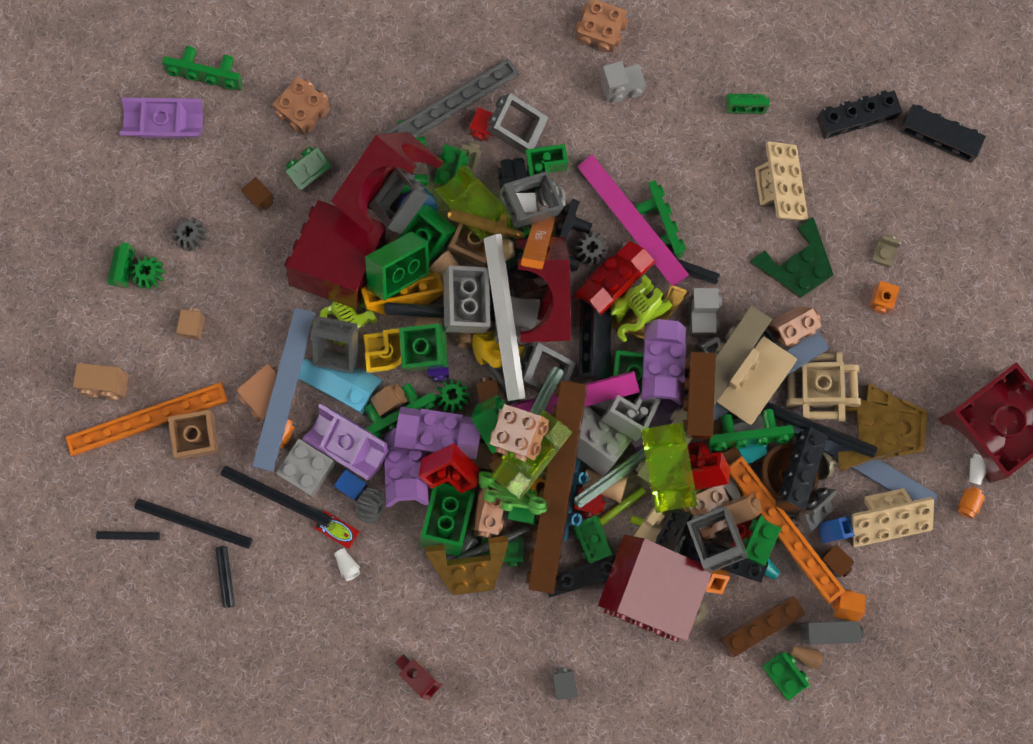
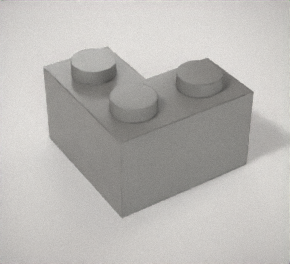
(622, 82)
(702, 311)
(630, 417)

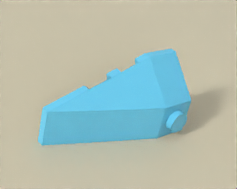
(347, 388)

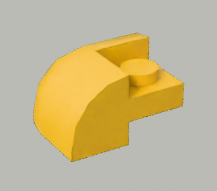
(487, 350)
(382, 351)

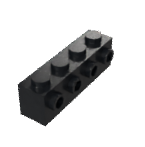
(859, 114)
(942, 133)
(594, 343)
(801, 470)

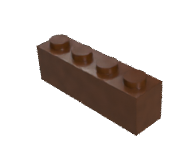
(700, 395)
(762, 626)

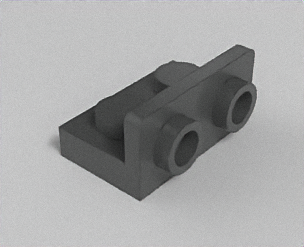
(817, 508)

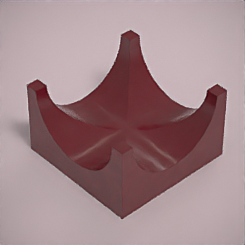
(374, 169)
(555, 302)
(998, 421)

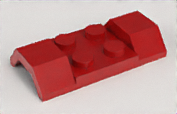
(614, 277)

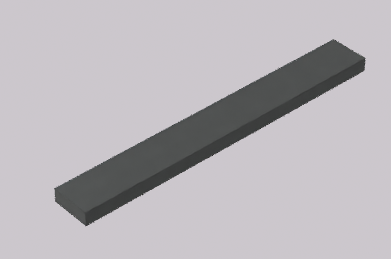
(457, 100)

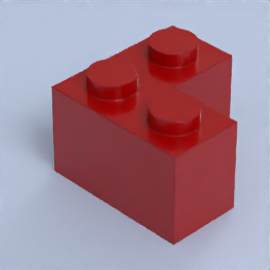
(449, 465)
(707, 468)

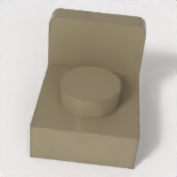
(474, 153)
(885, 250)

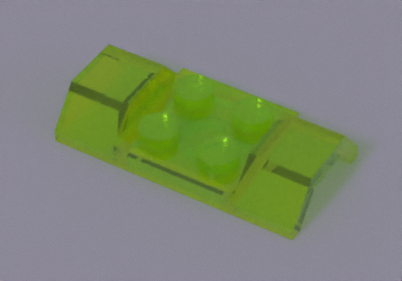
(471, 196)
(669, 467)
(520, 475)

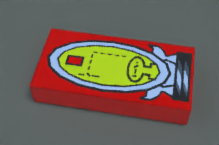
(339, 531)

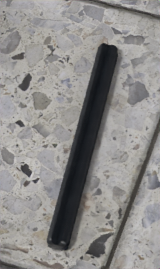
(420, 310)
(833, 435)
(276, 496)
(193, 523)

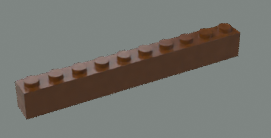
(557, 491)

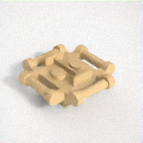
(824, 387)

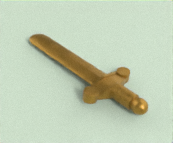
(485, 224)

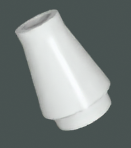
(977, 469)
(348, 567)

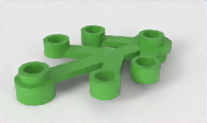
(530, 501)

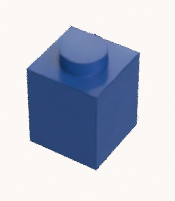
(350, 485)
(836, 529)

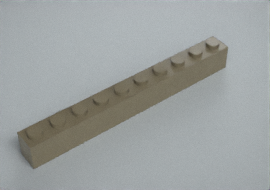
(728, 362)

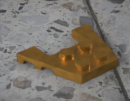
(675, 296)
(911, 418)
(876, 426)
(469, 573)

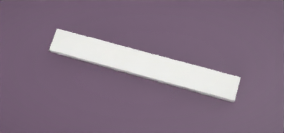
(504, 317)

